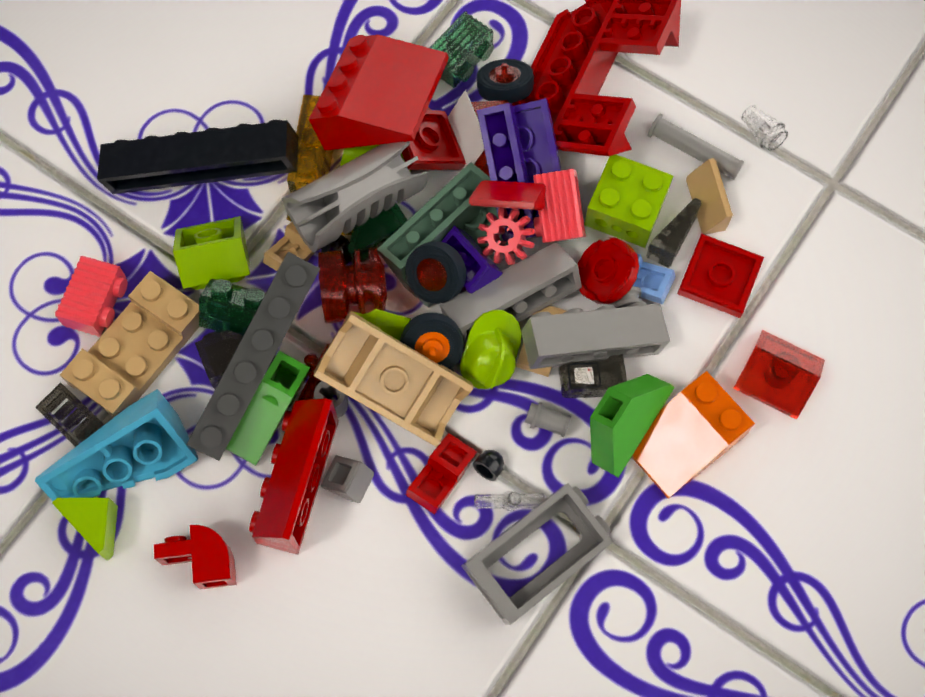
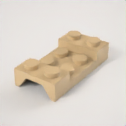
(135, 346)
(392, 378)

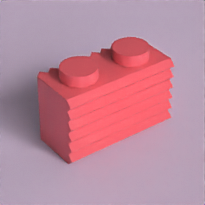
(562, 212)
(91, 296)

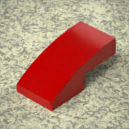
(441, 473)

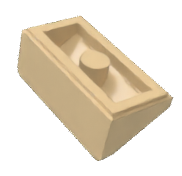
(707, 185)

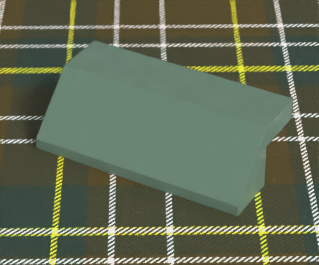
(435, 220)

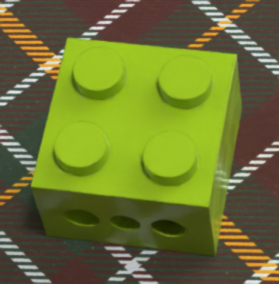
(628, 200)

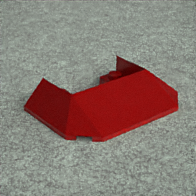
(578, 59)

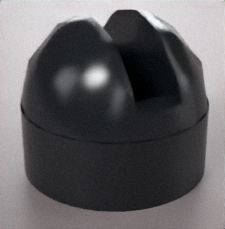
(489, 464)

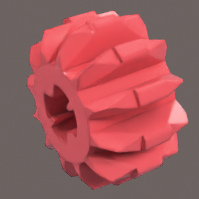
(498, 228)

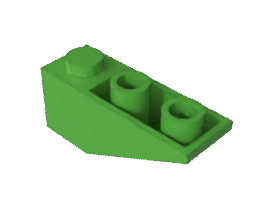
(268, 407)

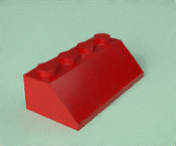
(295, 475)

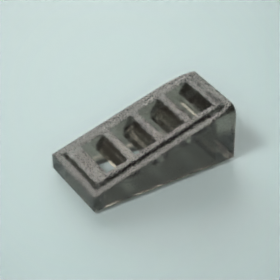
(668, 242)
(84, 430)

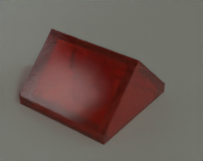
(780, 374)

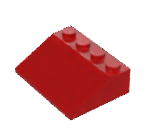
(377, 93)

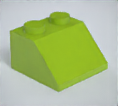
(210, 252)

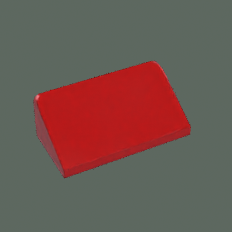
(509, 195)

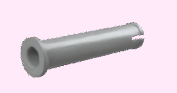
(694, 146)

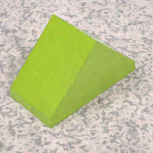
(93, 520)

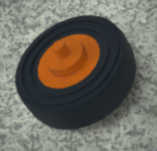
(435, 338)

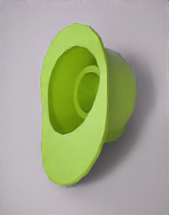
(491, 349)

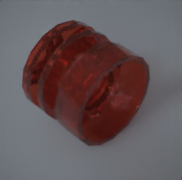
(350, 284)

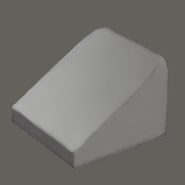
(348, 478)

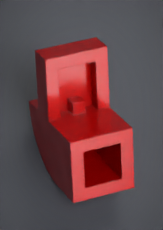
(210, 556)

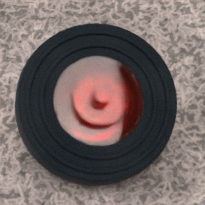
(505, 80)
(435, 272)

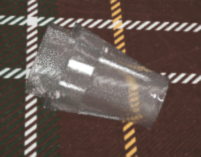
(766, 129)

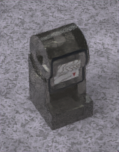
(592, 377)

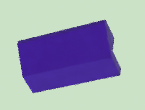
(519, 144)

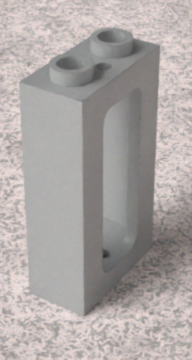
(593, 541)

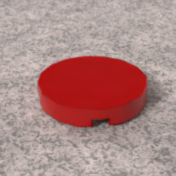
(607, 270)

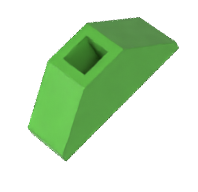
(624, 420)

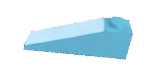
(130, 448)

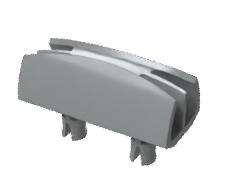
(352, 194)

